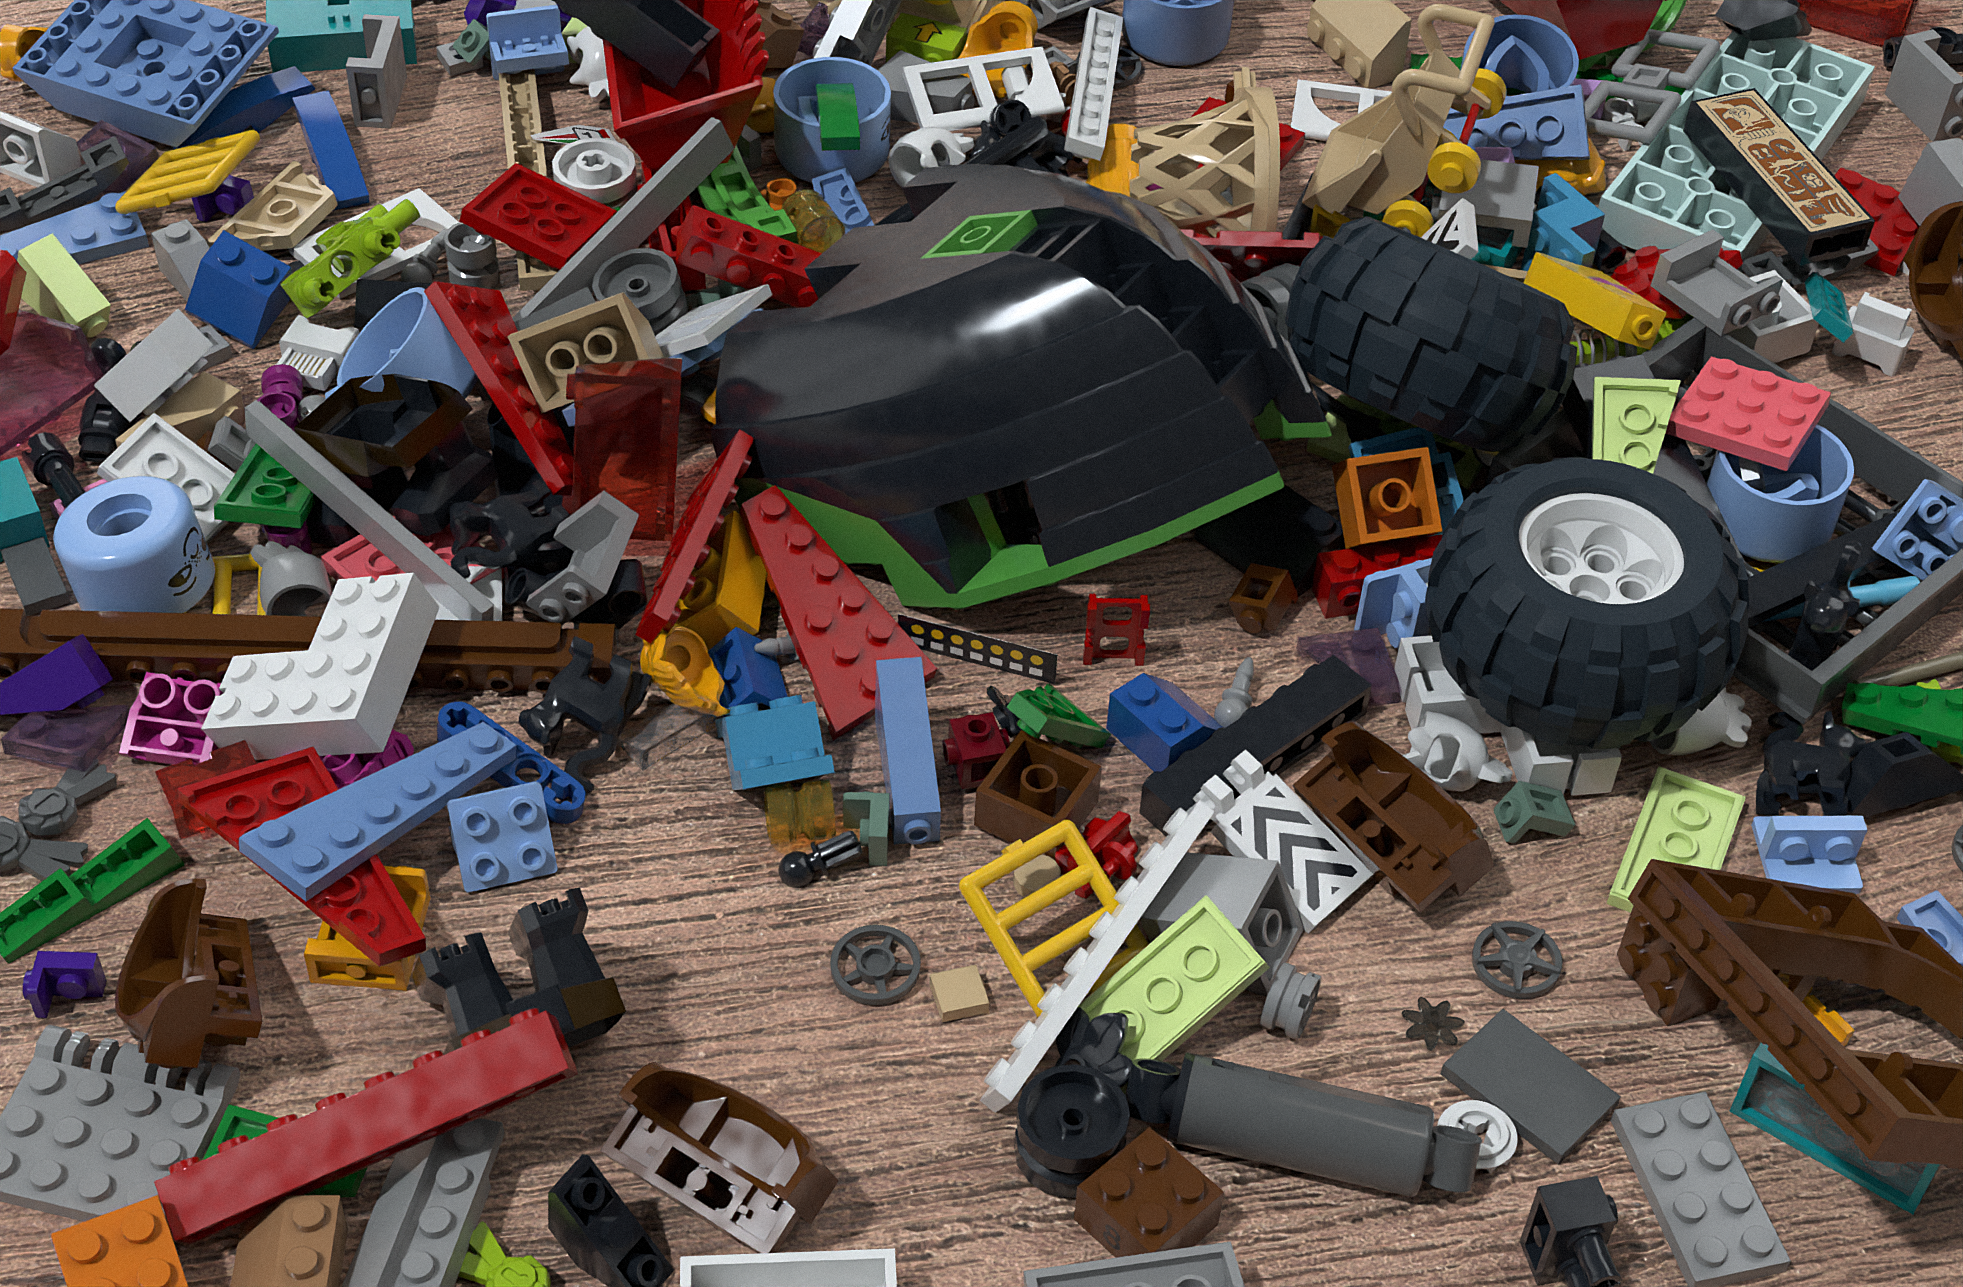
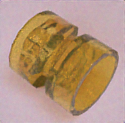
(814, 220)
(798, 812)

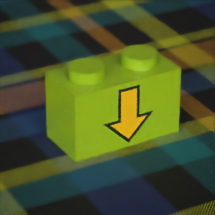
(925, 38)

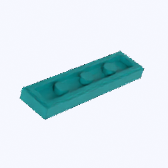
(1828, 306)

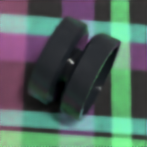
(1068, 1127)

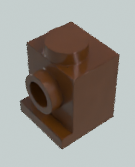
(1262, 606)

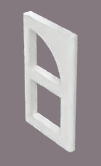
(1040, 97)
(1311, 120)
(431, 216)
(709, 321)

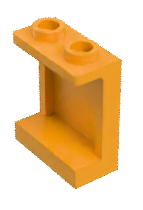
(338, 962)

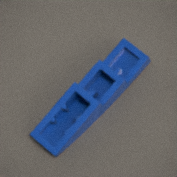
(252, 105)
(331, 148)

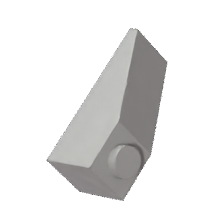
(179, 253)

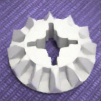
(1476, 1117)

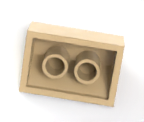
(1362, 37)
(589, 335)

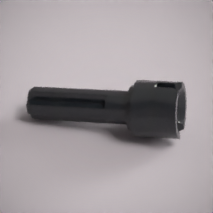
(53, 466)

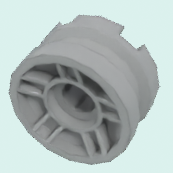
(1290, 1000)

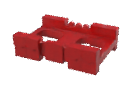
(1133, 628)

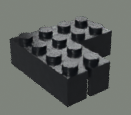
(655, 33)

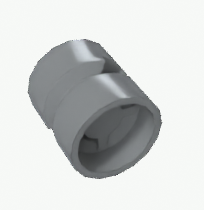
(471, 257)

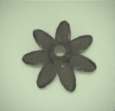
(1432, 1023)

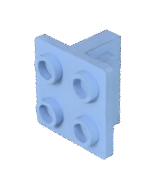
(526, 41)
(1395, 602)
(501, 836)
(1811, 849)

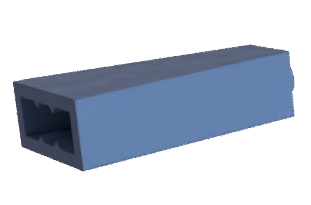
(907, 750)

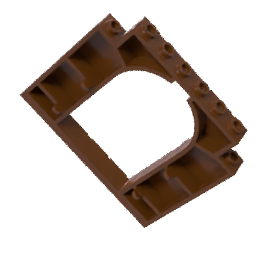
(1760, 932)

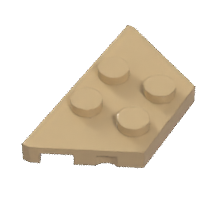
(282, 211)

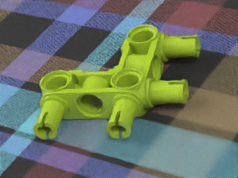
(352, 250)

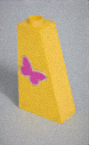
(1597, 300)

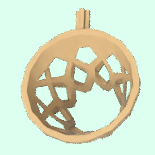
(1238, 151)

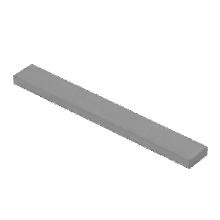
(639, 215)
(365, 515)

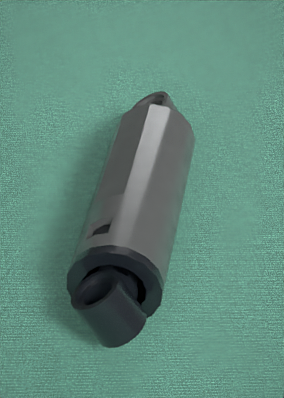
(1302, 1125)

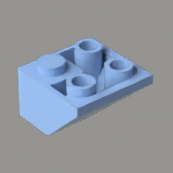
(1924, 530)

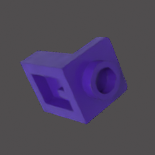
(227, 198)
(64, 975)

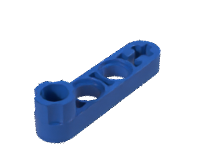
(461, 716)

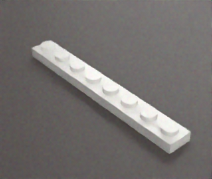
(1094, 85)
(1087, 965)

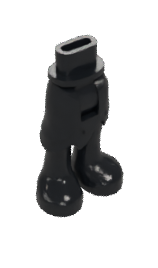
(100, 419)

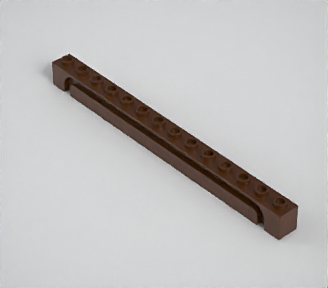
(201, 646)

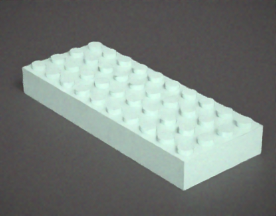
(1677, 194)

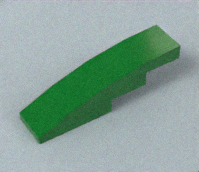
(837, 117)

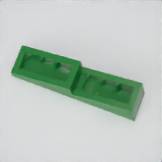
(66, 901)

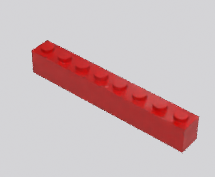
(365, 1127)

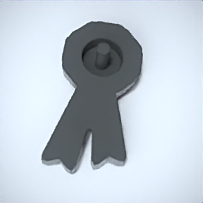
(56, 808)
(36, 856)

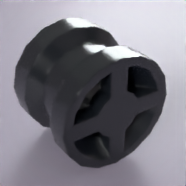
(1015, 114)

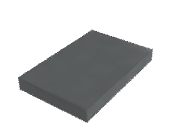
(1533, 1083)

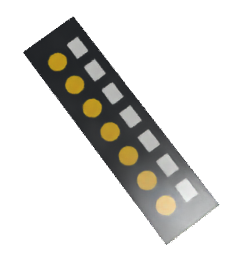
(980, 649)

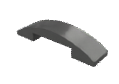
(66, 192)
(1796, 275)

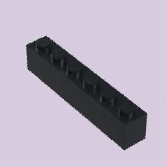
(1273, 733)

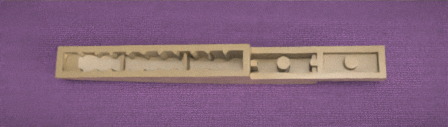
(520, 121)

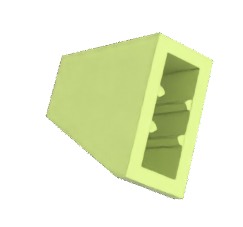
(60, 287)

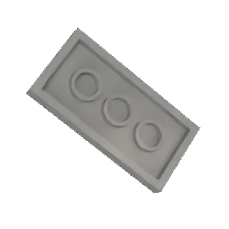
(1699, 1191)

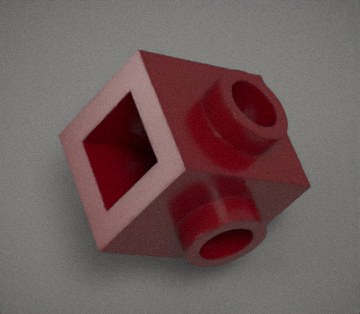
(974, 747)

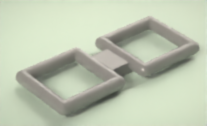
(1648, 84)

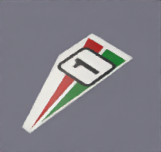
(573, 133)

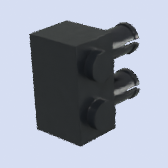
(1570, 1234)

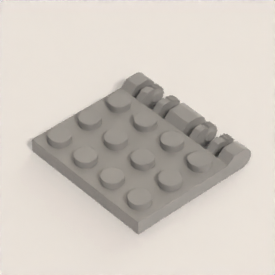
(99, 1139)

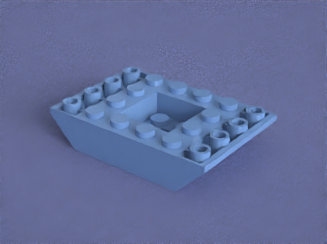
(107, 57)

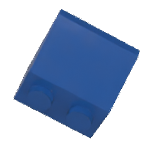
(238, 289)
(1157, 720)

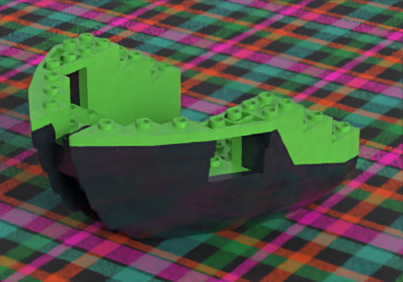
(1005, 345)

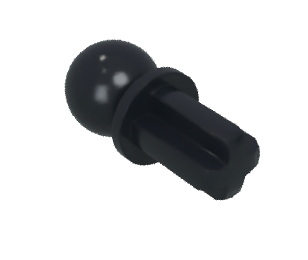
(799, 868)

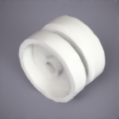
(597, 170)

